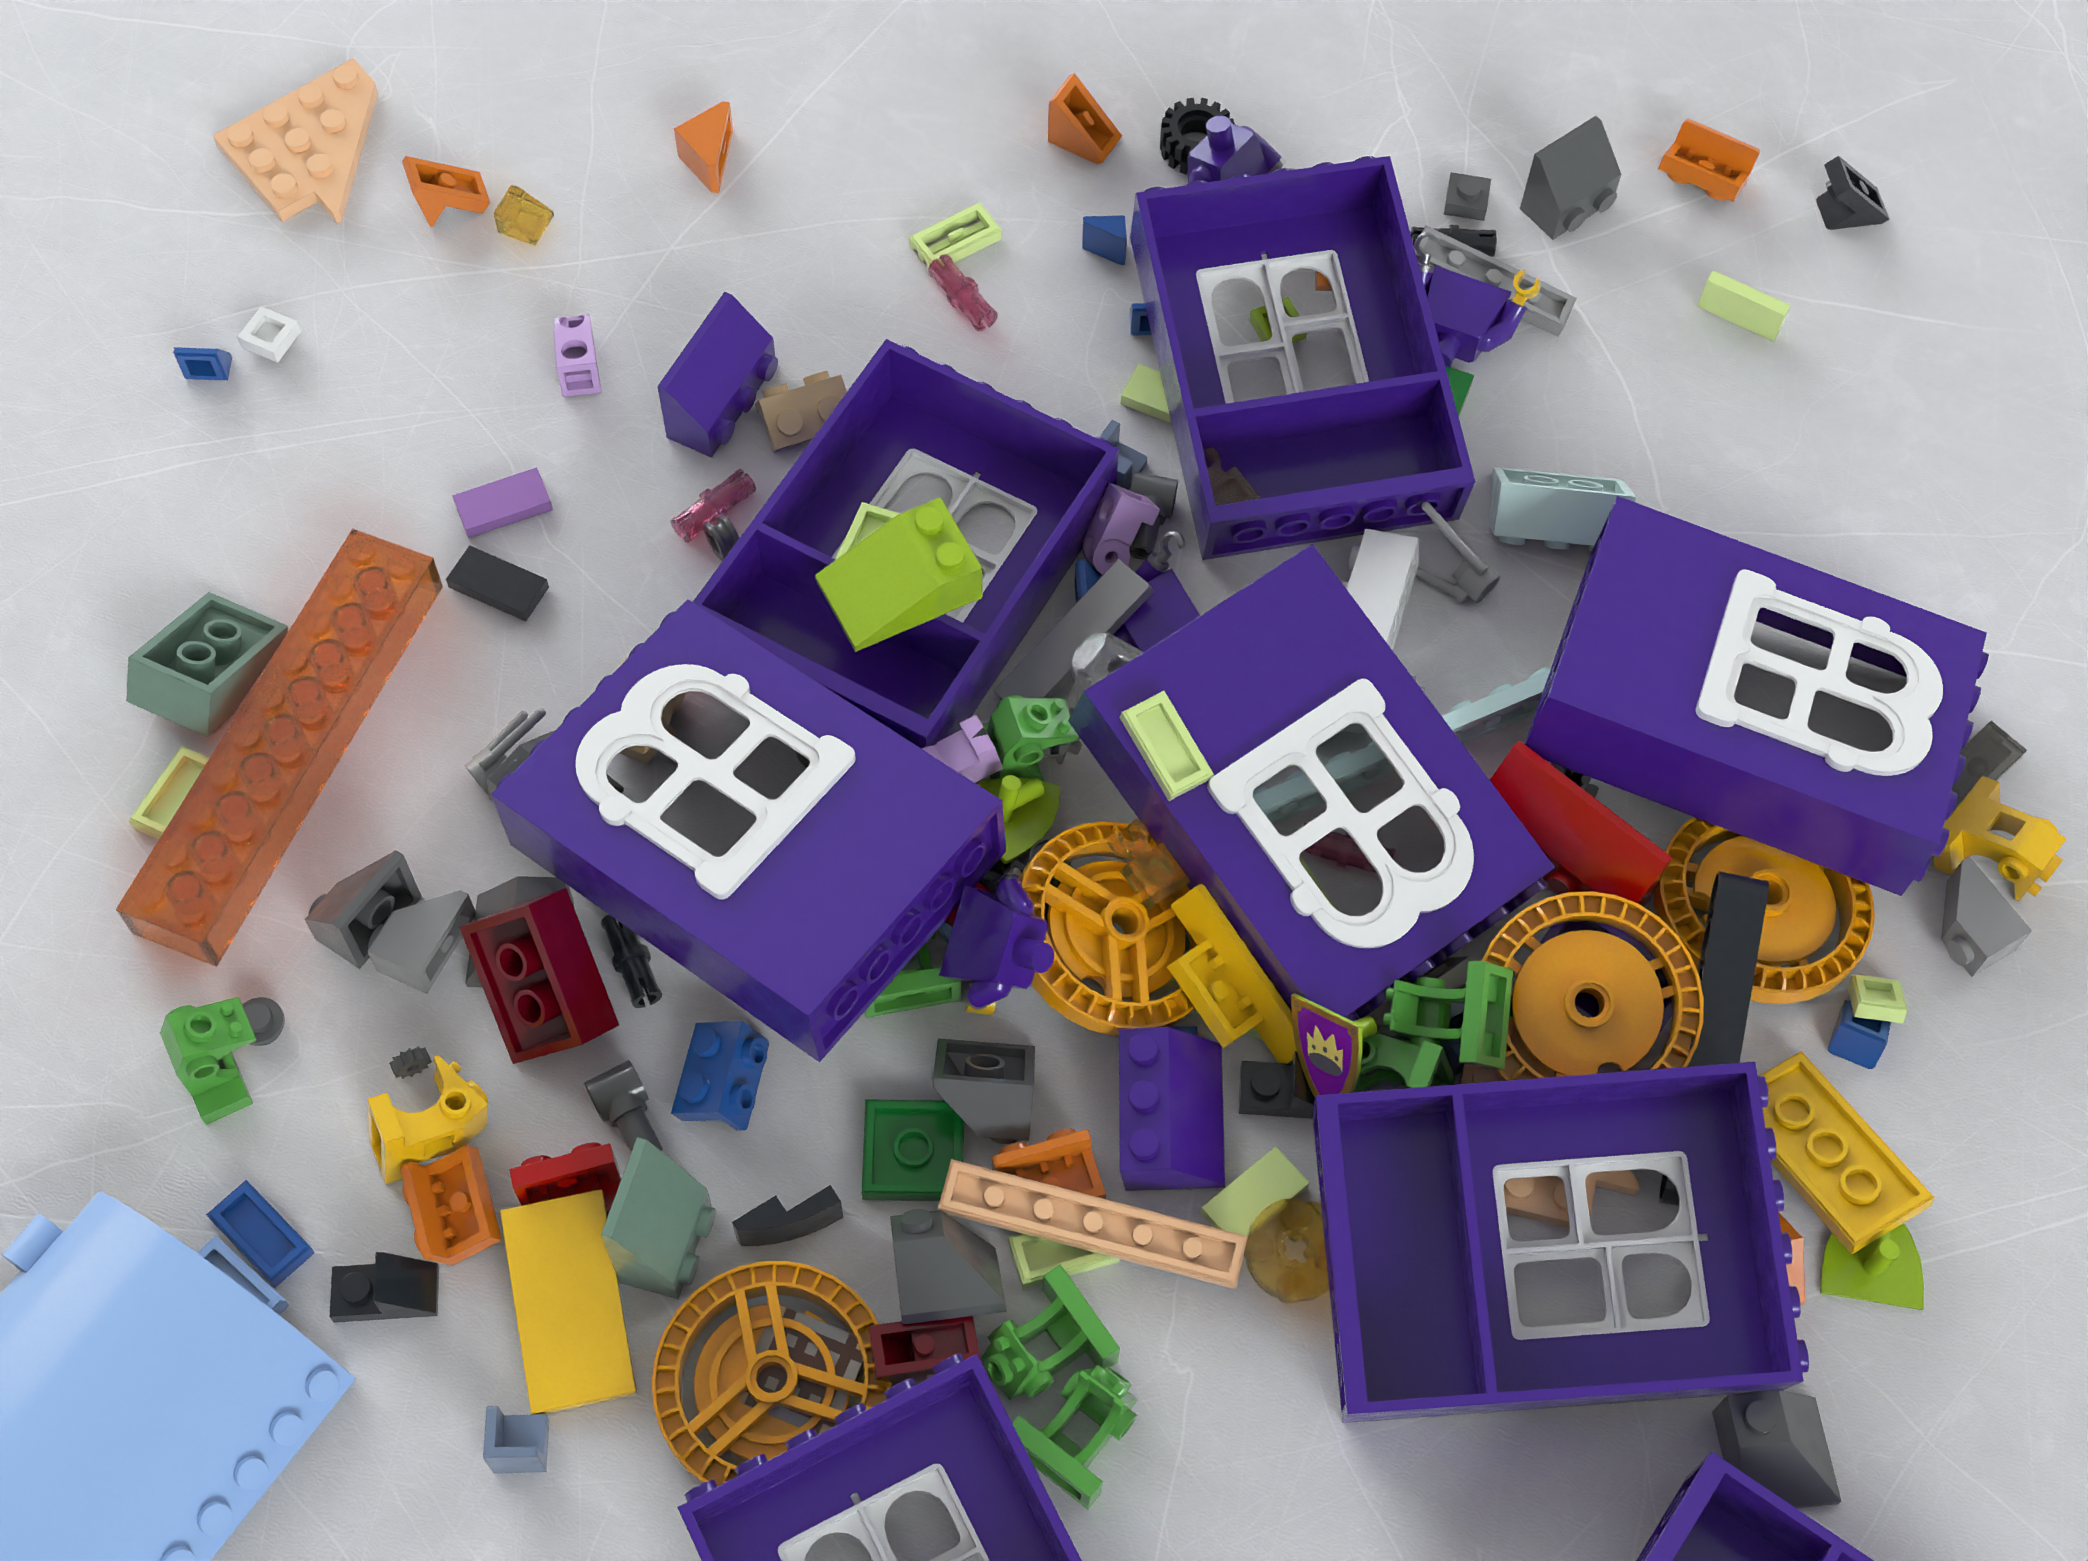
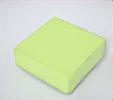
(1877, 998)

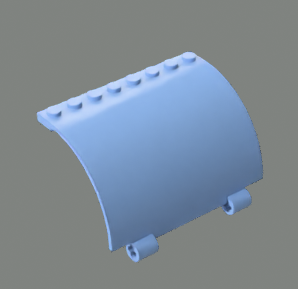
(141, 1394)

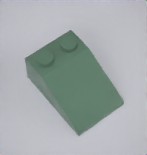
(203, 663)
(657, 1223)

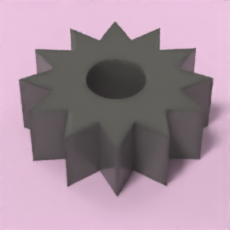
(410, 1062)

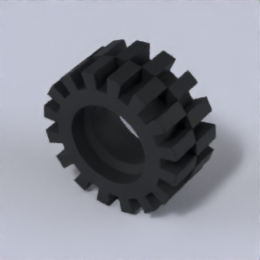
(1183, 121)

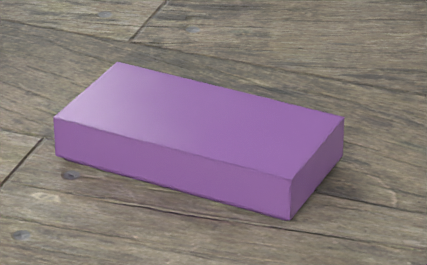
(502, 502)

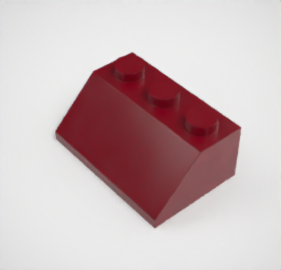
(539, 976)

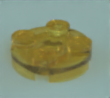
(1266, 1251)

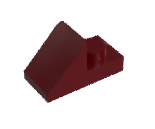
(916, 1348)

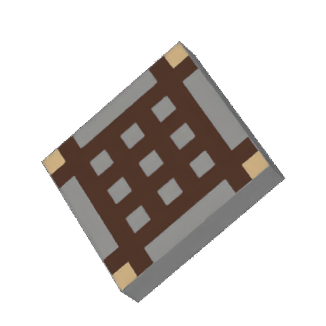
(845, 1356)

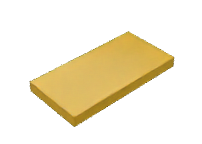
(1837, 1157)
(567, 1303)

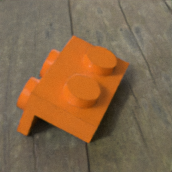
(1709, 160)
(1060, 1161)
(451, 1206)

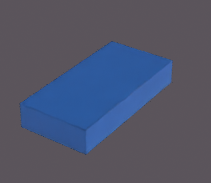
(260, 1233)

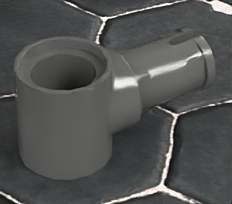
(1162, 493)
(621, 1100)

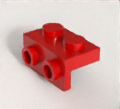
(581, 1171)

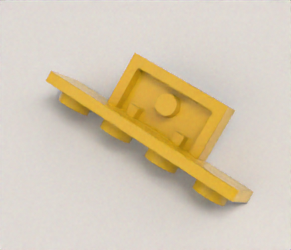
(1227, 980)

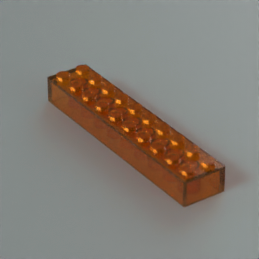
(281, 749)

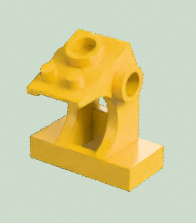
(2021, 860)
(420, 1136)

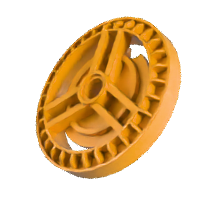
(1795, 919)
(1089, 944)
(1608, 970)
(731, 1365)

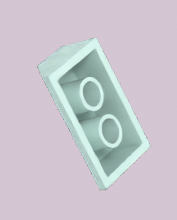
(1551, 506)

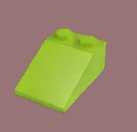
(902, 576)

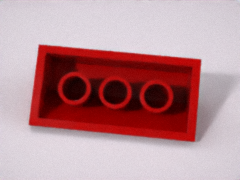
(1577, 832)

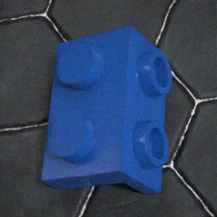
(721, 1074)

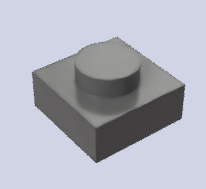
(1467, 196)

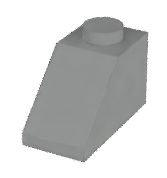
(1978, 920)
(420, 939)

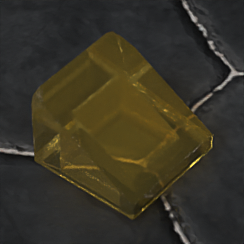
(522, 216)

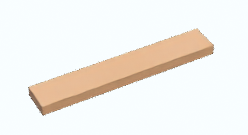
(1093, 1224)

